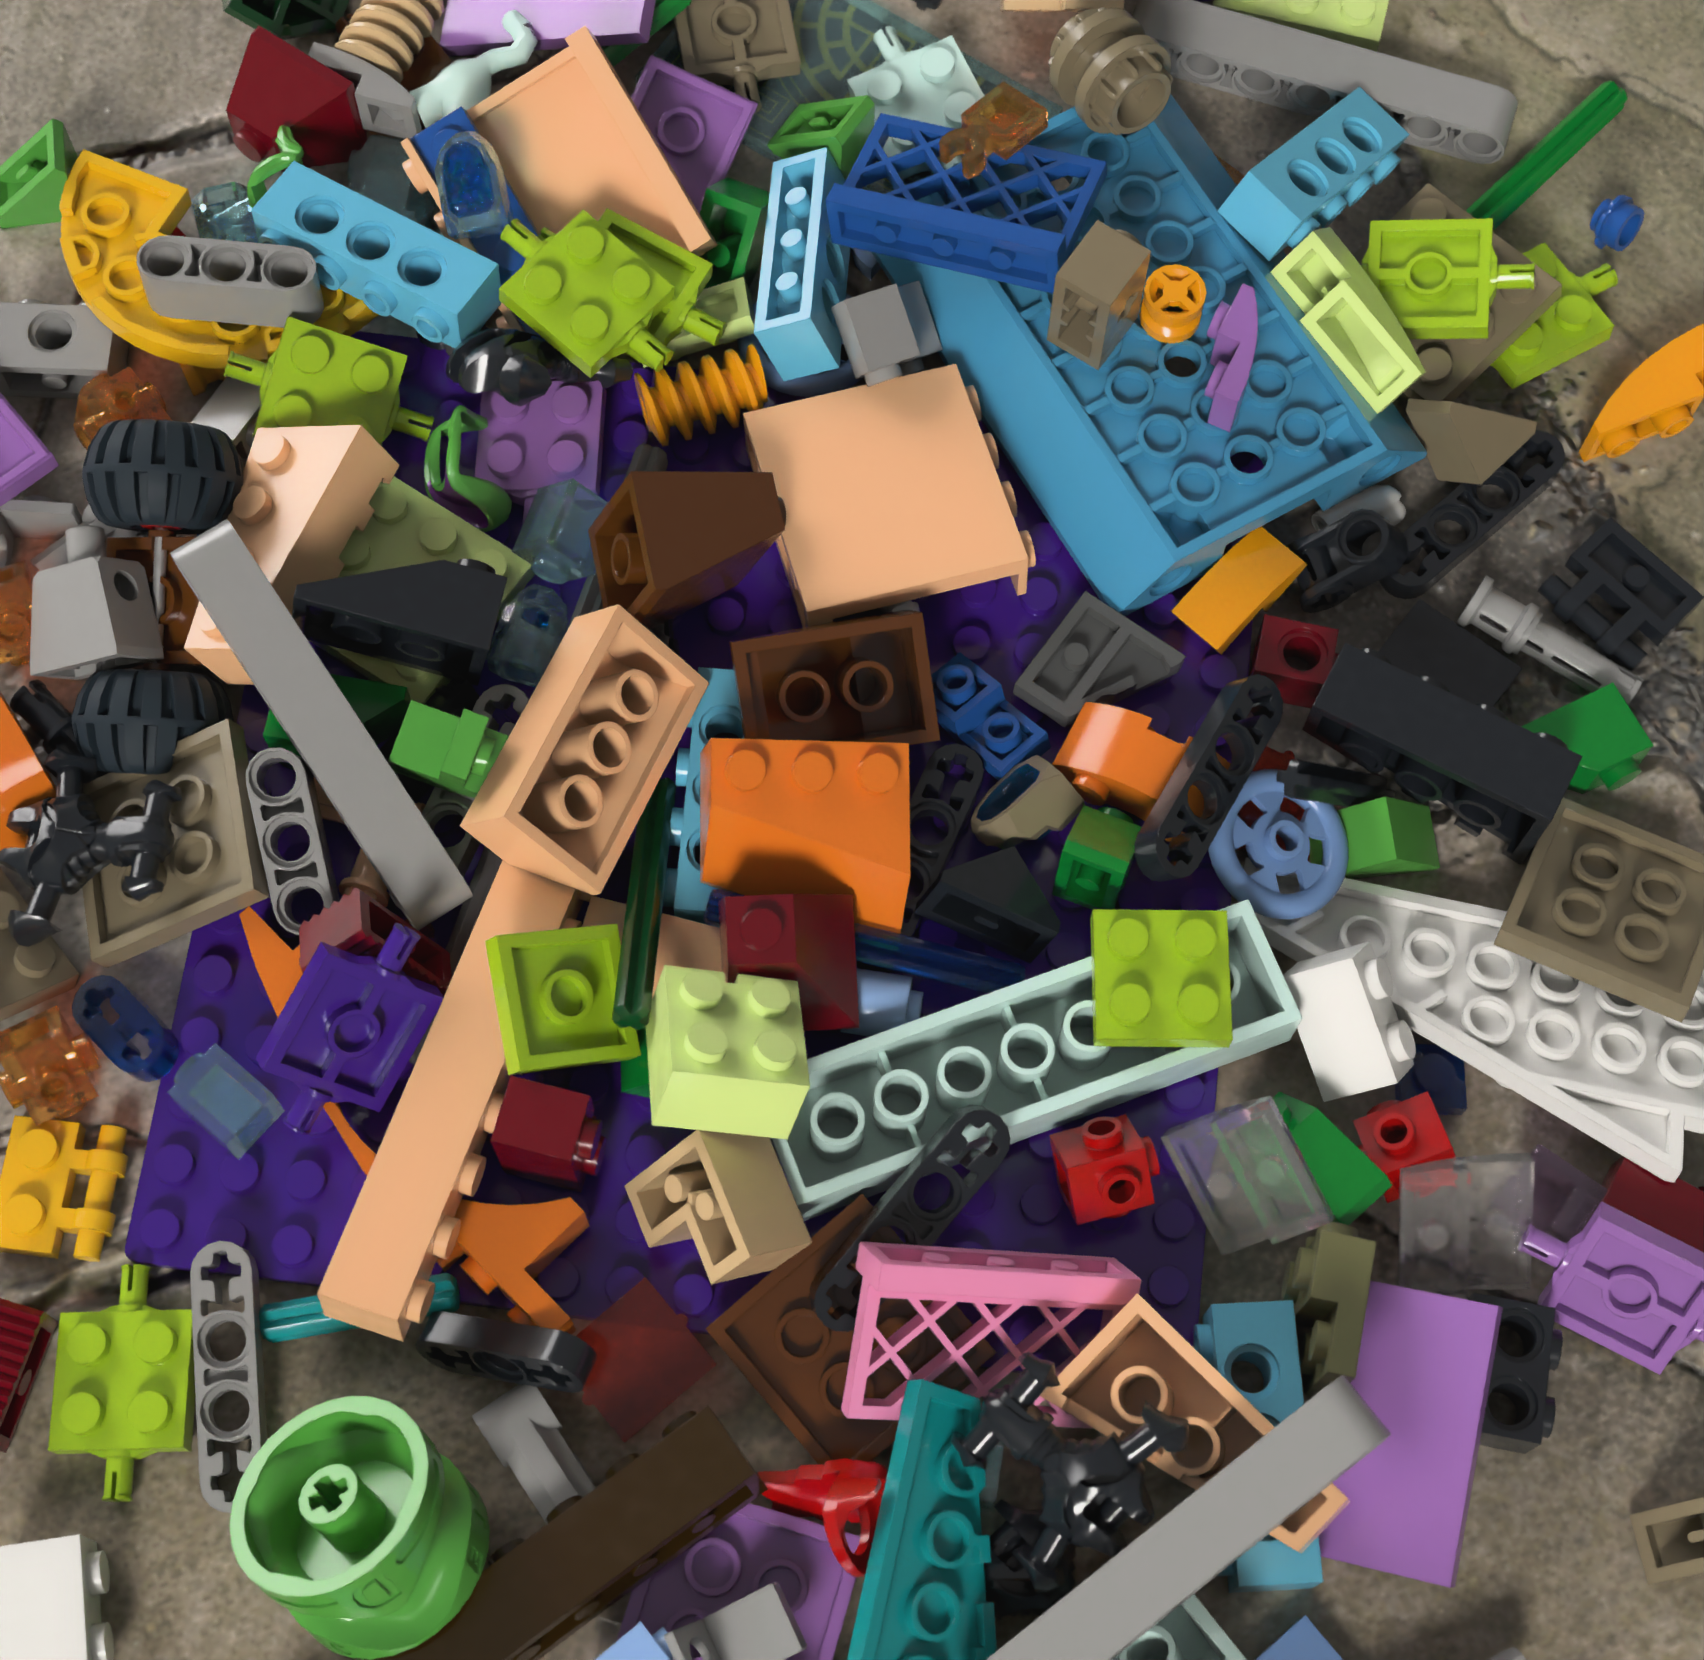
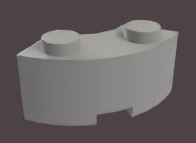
(887, 332)

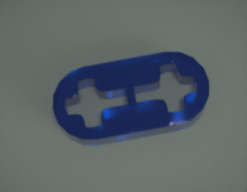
(133, 1019)

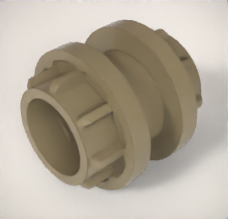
(1110, 71)

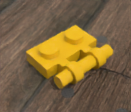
(40, 1184)

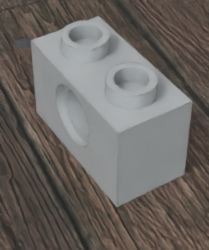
(35, 370)

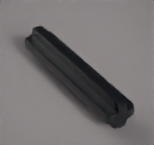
(1331, 784)

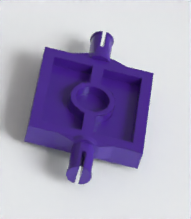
(349, 1028)

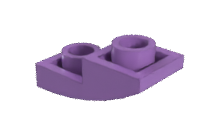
(1235, 338)

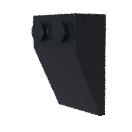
(412, 615)

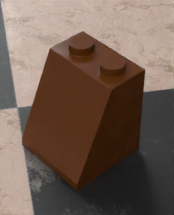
(682, 538)

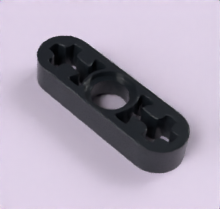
(506, 1351)

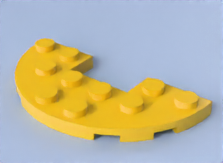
(106, 220)

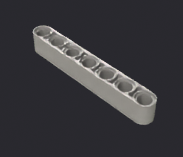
(1317, 72)
(321, 724)
(1206, 1531)

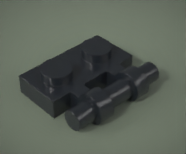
(1630, 581)

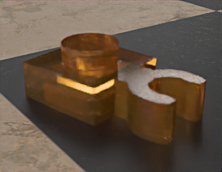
(997, 124)

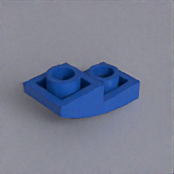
(978, 716)

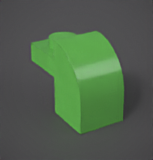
(446, 749)

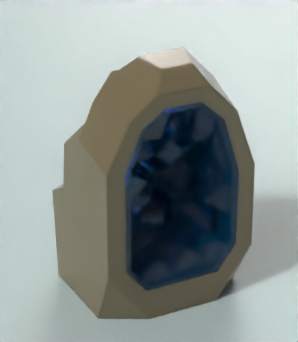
(1026, 805)

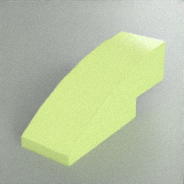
(1349, 318)

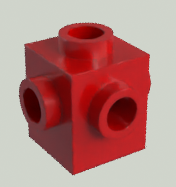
(1401, 1136)
(1104, 1168)

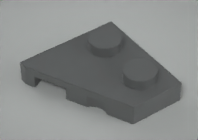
(1094, 659)

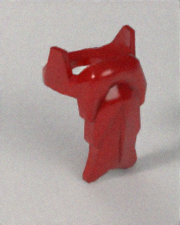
(833, 1494)

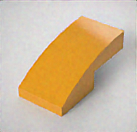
(1238, 587)

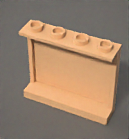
(576, 145)
(888, 494)

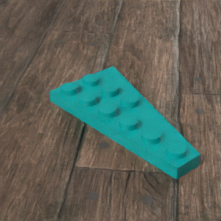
(928, 1547)

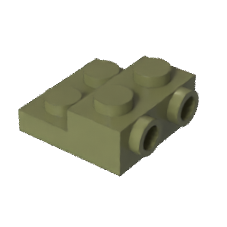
(1330, 1296)

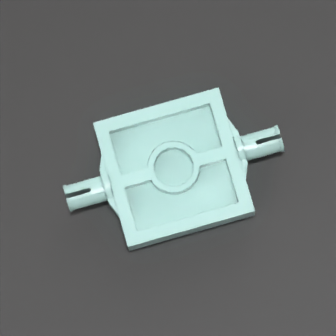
(918, 85)

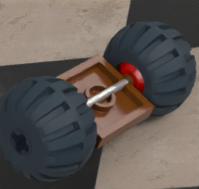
(164, 483)

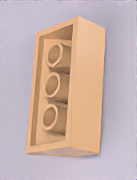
(586, 751)

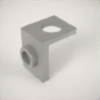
(35, 519)
(748, 1629)

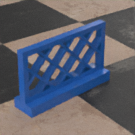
(951, 234)

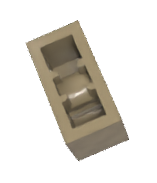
(1098, 294)

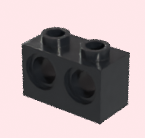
(1523, 1377)

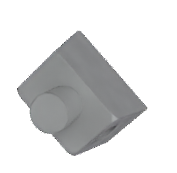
(91, 612)

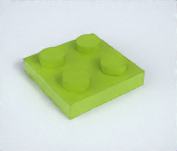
(1160, 978)
(559, 998)

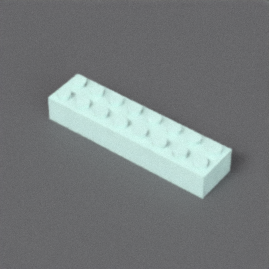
(1013, 1052)

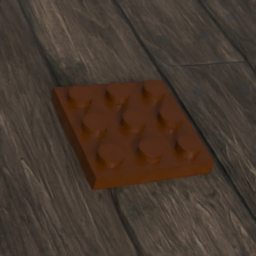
(804, 1364)

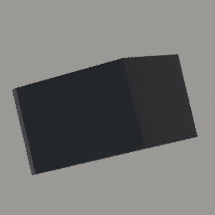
(994, 904)

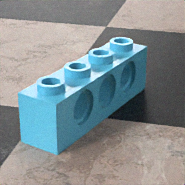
(1315, 175)
(380, 256)
(801, 269)
(715, 714)
(1268, 1339)

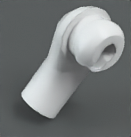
(1379, 498)

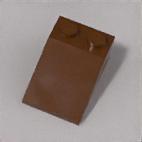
(839, 682)

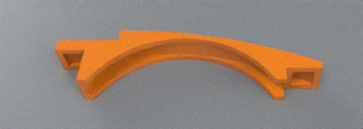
(502, 1242)

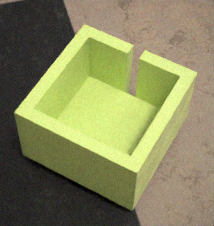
(726, 1053)

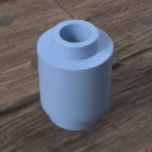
(885, 1002)

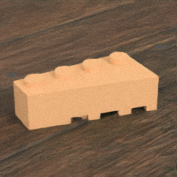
(295, 516)
(1148, 1360)

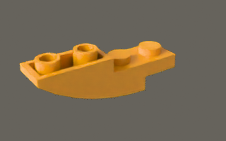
(1652, 399)

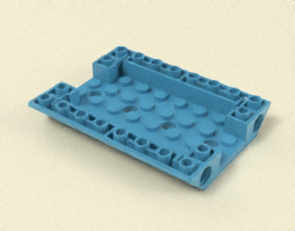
(1127, 450)

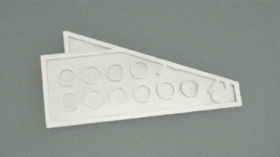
(1545, 1035)

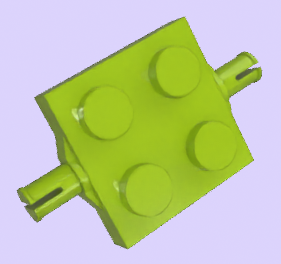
(678, 266)
(1440, 275)
(587, 294)
(1565, 328)
(329, 381)
(124, 1383)

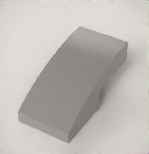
(380, 99)

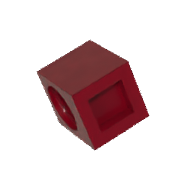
(1287, 638)

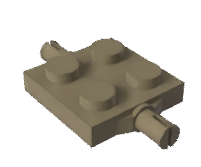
(738, 42)

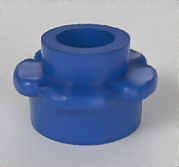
(1616, 222)

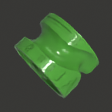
(360, 1527)

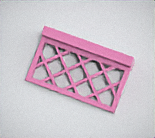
(974, 1277)

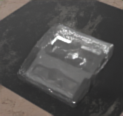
(1247, 1175)
(1465, 1224)

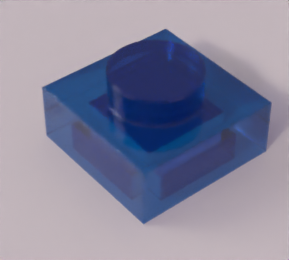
(1440, 1075)

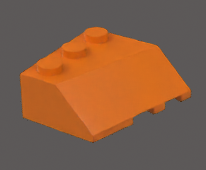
(808, 821)

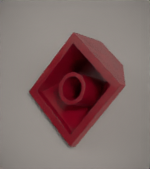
(292, 90)
(800, 941)

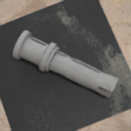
(1523, 630)

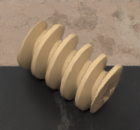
(390, 32)

